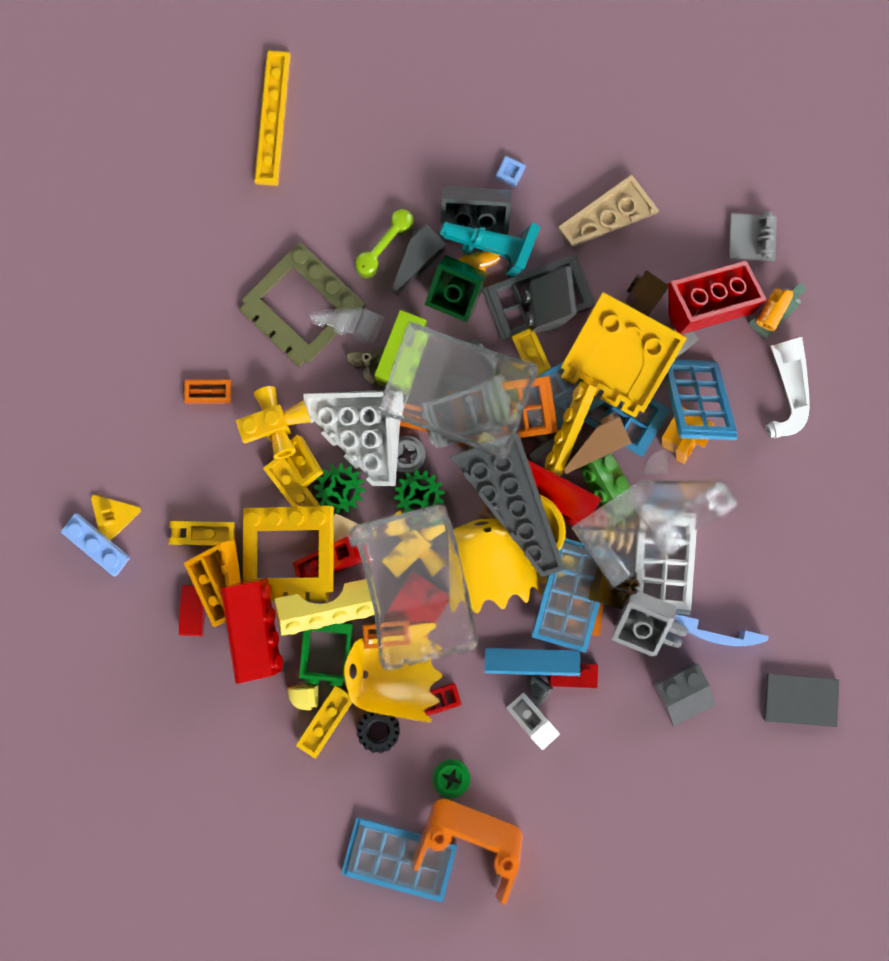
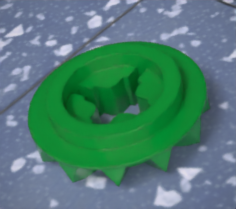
(456, 788)

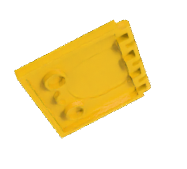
(622, 354)

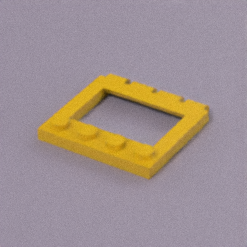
(287, 519)

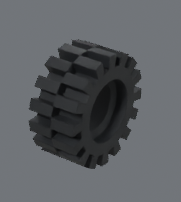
(378, 745)

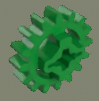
(412, 482)
(350, 485)

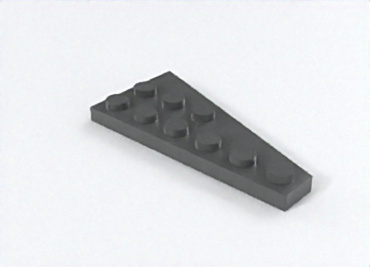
(515, 501)

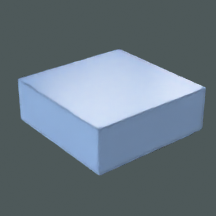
(510, 171)

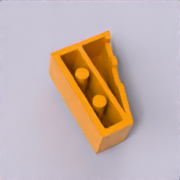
(210, 573)

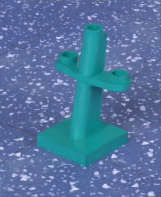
(513, 248)

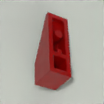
(344, 558)

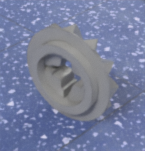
(417, 458)

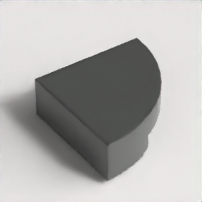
(539, 690)

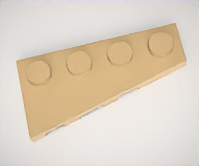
(611, 211)

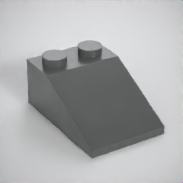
(550, 301)

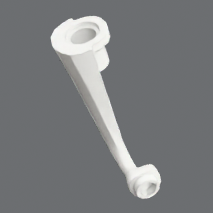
(793, 372)

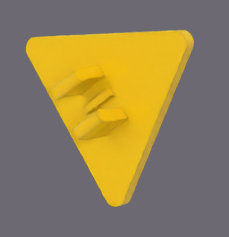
(112, 515)

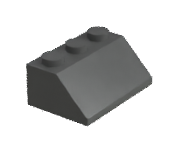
(476, 208)

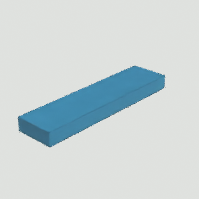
(532, 662)

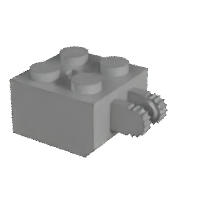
(646, 624)

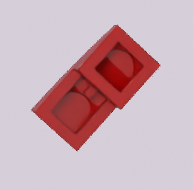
(191, 613)

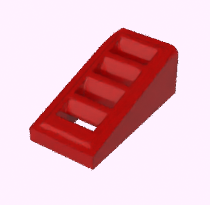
(441, 690)

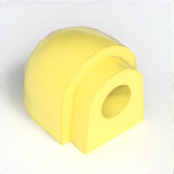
(304, 696)

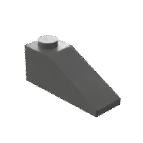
(421, 251)

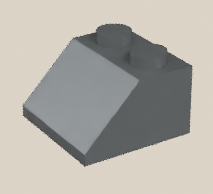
(684, 693)

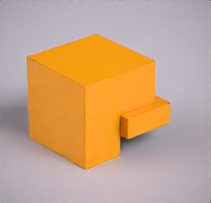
(683, 446)

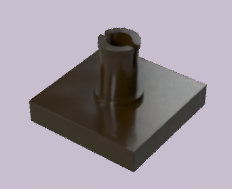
(606, 594)

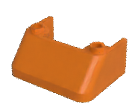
(457, 820)

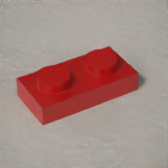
(587, 679)

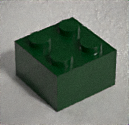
(456, 288)

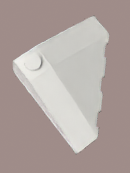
(359, 430)

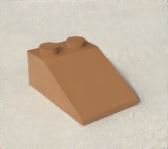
(602, 441)

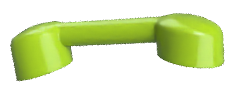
(401, 223)

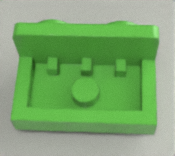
(605, 478)

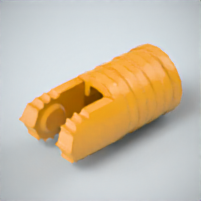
(480, 260)
(774, 309)

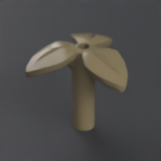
(360, 360)

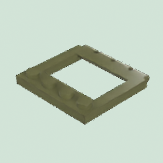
(269, 322)

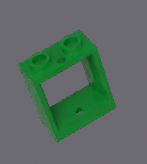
(314, 677)

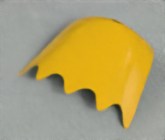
(494, 564)
(394, 692)

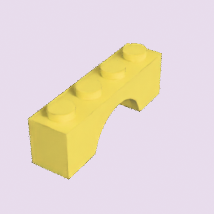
(297, 614)

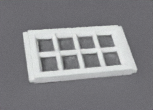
(672, 577)

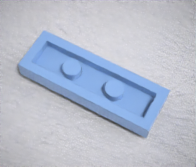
(95, 544)

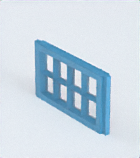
(700, 432)

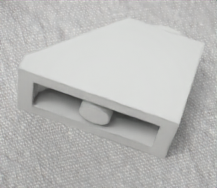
(532, 721)

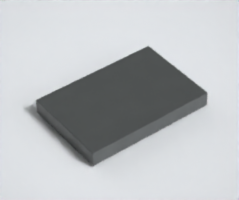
(801, 700)

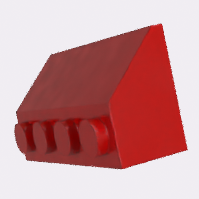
(713, 297)
(570, 499)
(251, 630)

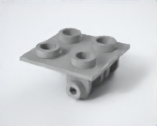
(753, 236)

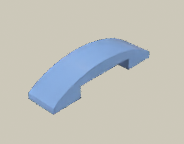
(744, 639)

